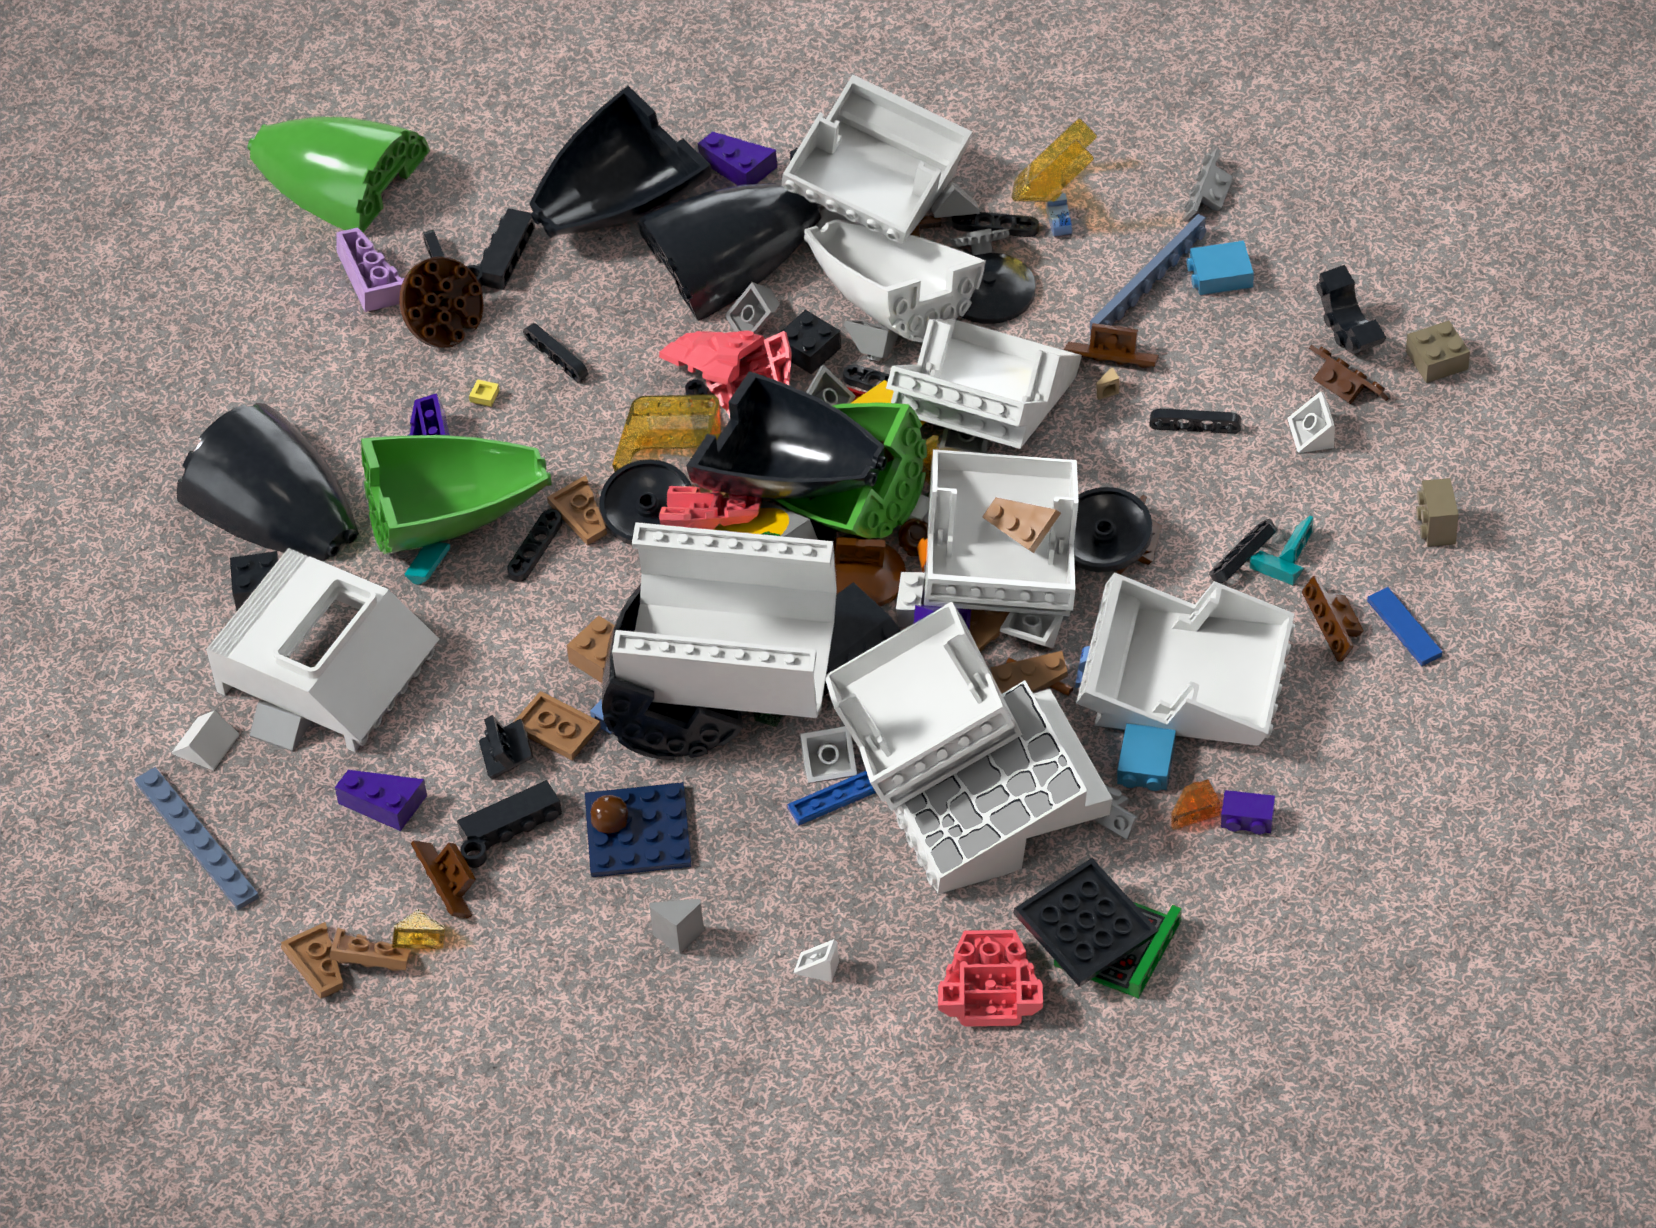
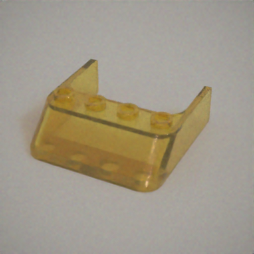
(1055, 165)
(667, 424)

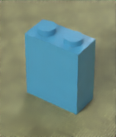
(1220, 268)
(1146, 757)

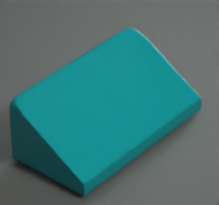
(1298, 540)
(426, 562)
(1275, 567)

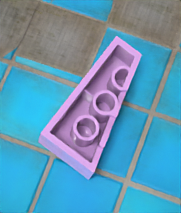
(369, 273)

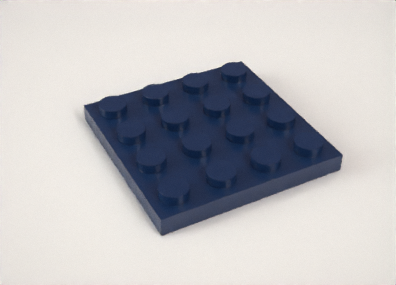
(653, 836)

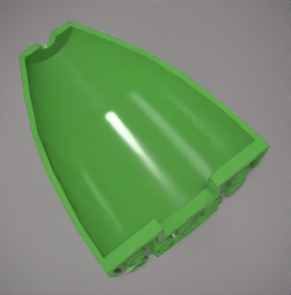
(336, 164)
(444, 486)
(875, 509)

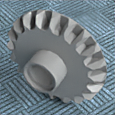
(980, 240)

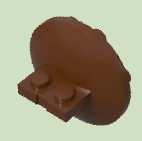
(441, 300)
(870, 565)

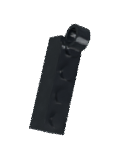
(504, 250)
(506, 819)

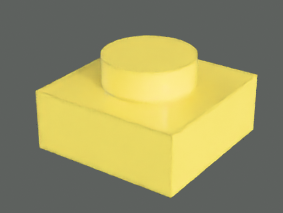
(484, 393)

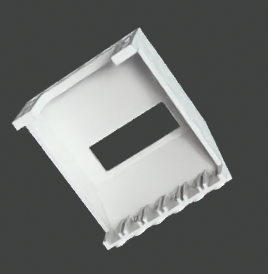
(358, 672)

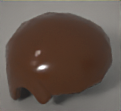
(911, 534)
(609, 814)

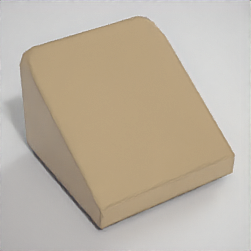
(1107, 385)

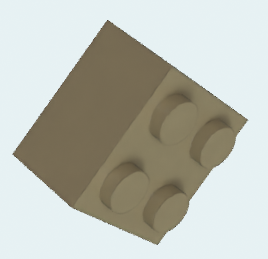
(1437, 351)
(1437, 512)

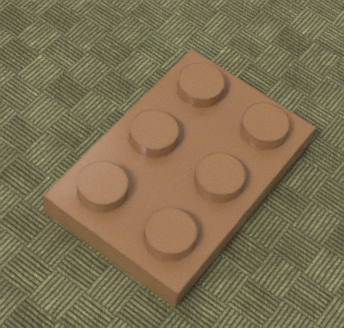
(558, 725)

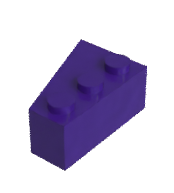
(737, 159)
(428, 417)
(381, 796)

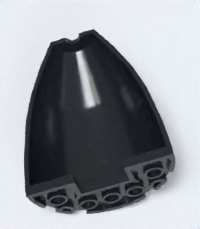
(615, 170)
(727, 240)
(785, 446)
(266, 485)
(643, 723)

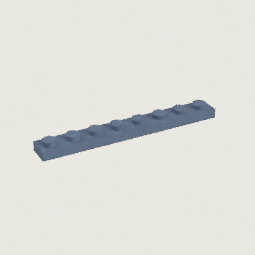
(1154, 270)
(196, 838)

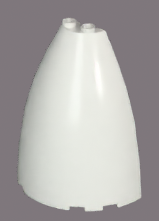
(894, 280)

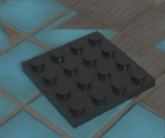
(1085, 922)

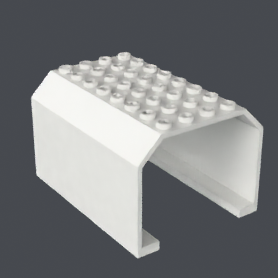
(731, 620)

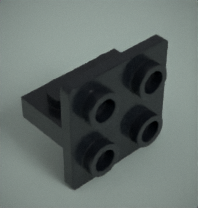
(504, 746)

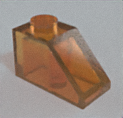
(1195, 805)

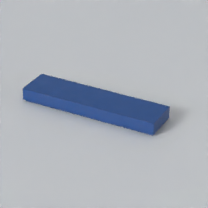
(1404, 626)
(831, 798)

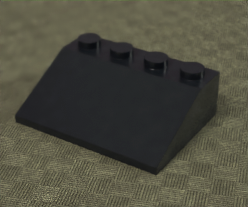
(857, 627)

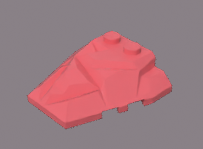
(713, 353)
(772, 363)
(706, 510)
(990, 981)

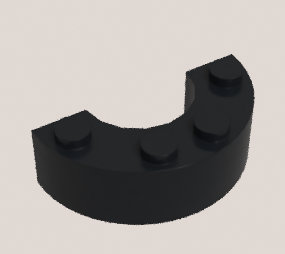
(1344, 313)

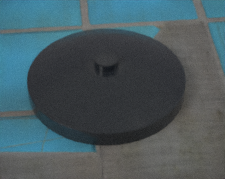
(1004, 290)
(637, 495)
(1110, 529)

